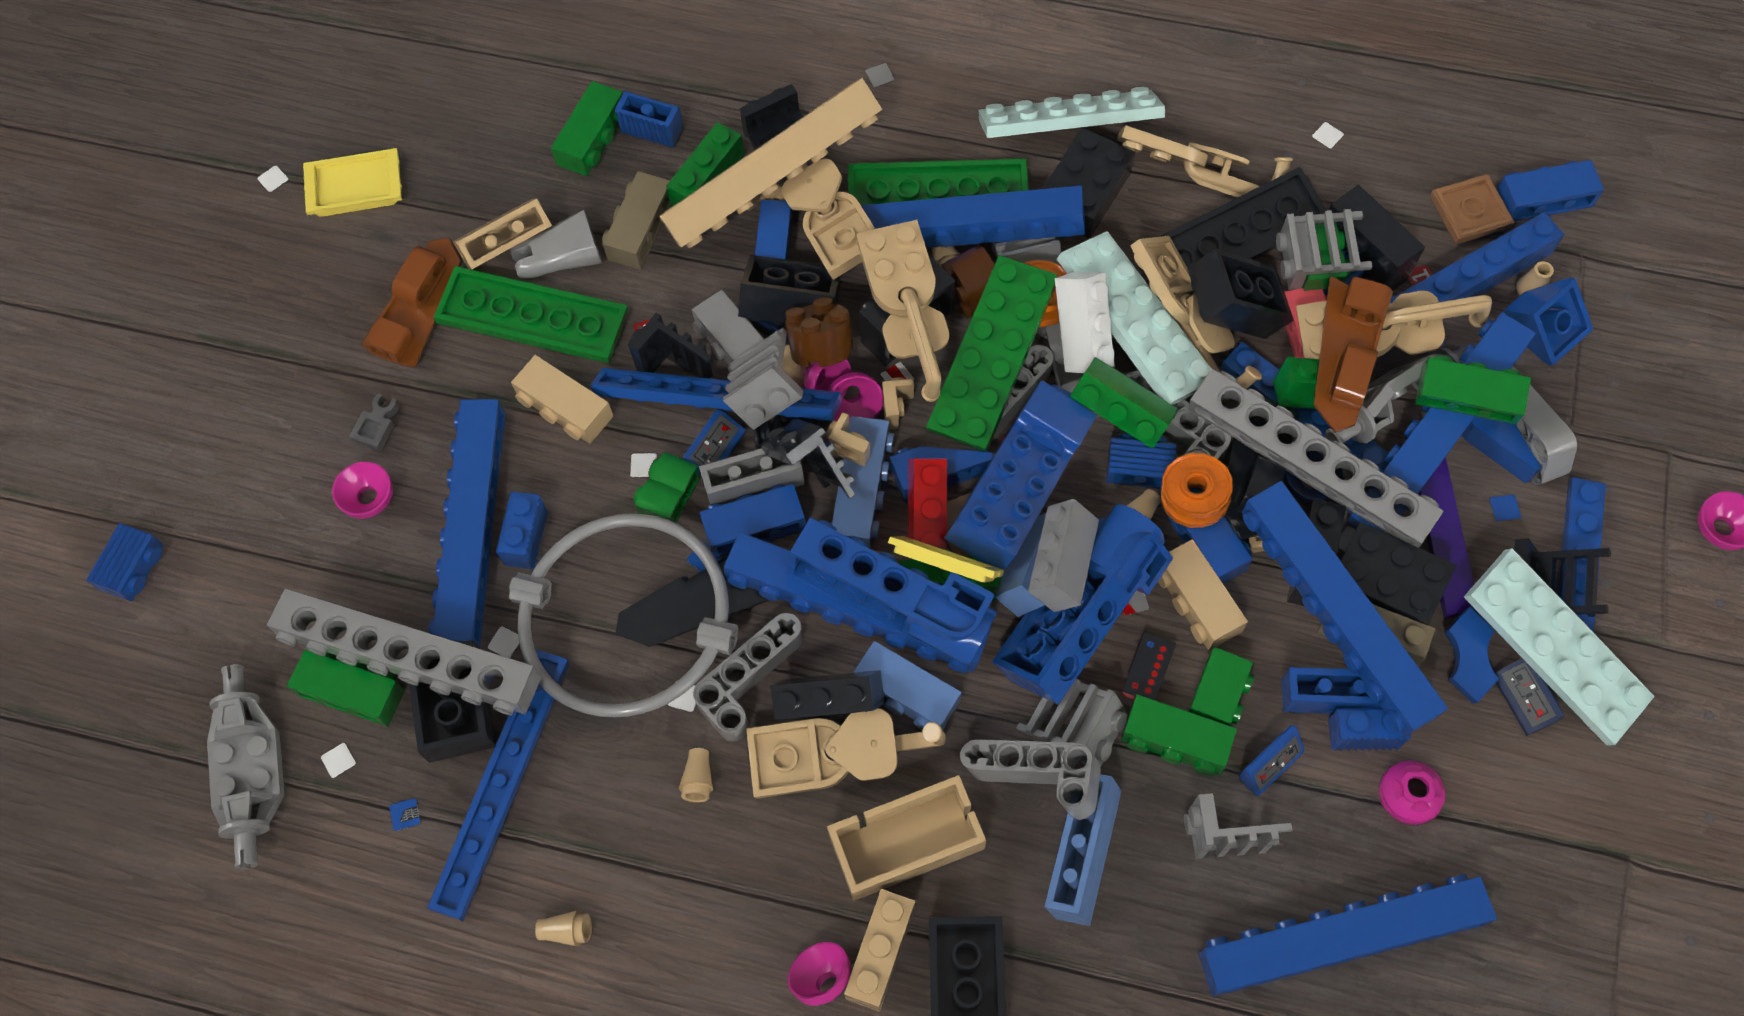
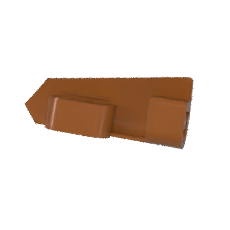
(408, 317)
(1349, 348)

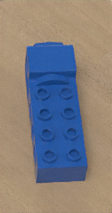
(1021, 476)
(938, 616)
(1054, 647)

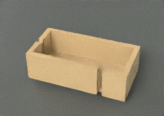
(906, 837)

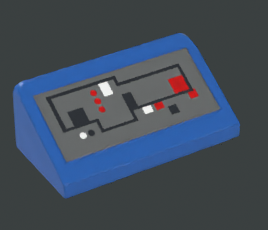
(715, 440)
(1273, 761)

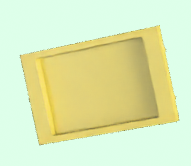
(352, 183)
(945, 559)

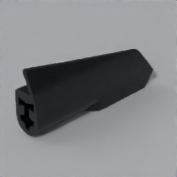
(1252, 475)
(680, 608)

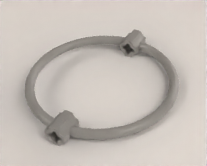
(712, 634)

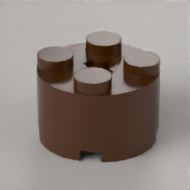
(971, 275)
(819, 333)

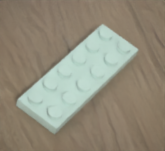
(1070, 113)
(1141, 320)
(1559, 647)

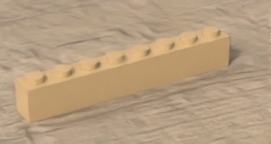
(770, 163)

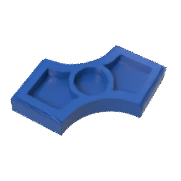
(1470, 642)

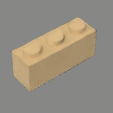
(502, 233)
(561, 400)
(1201, 597)
(880, 950)

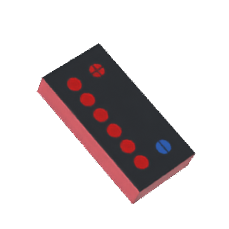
(1148, 667)

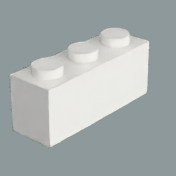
(1084, 320)

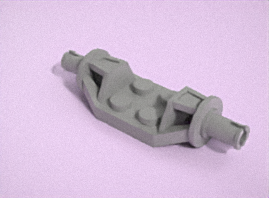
(1377, 406)
(243, 766)

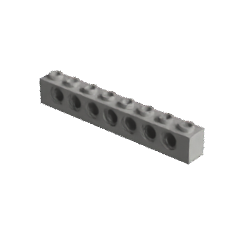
(1319, 475)
(298, 610)

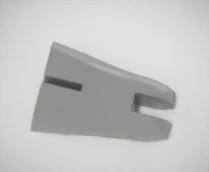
(557, 248)

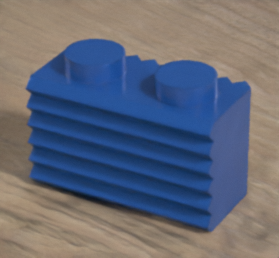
(649, 119)
(1136, 463)
(522, 530)
(125, 562)
(1362, 729)

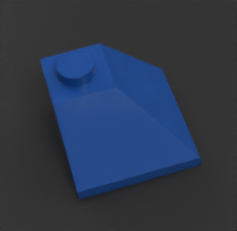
(1555, 315)

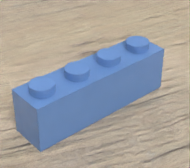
(858, 514)
(1083, 857)

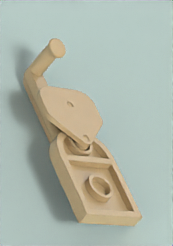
(1195, 158)
(830, 215)
(900, 266)
(1172, 284)
(1410, 323)
(795, 759)

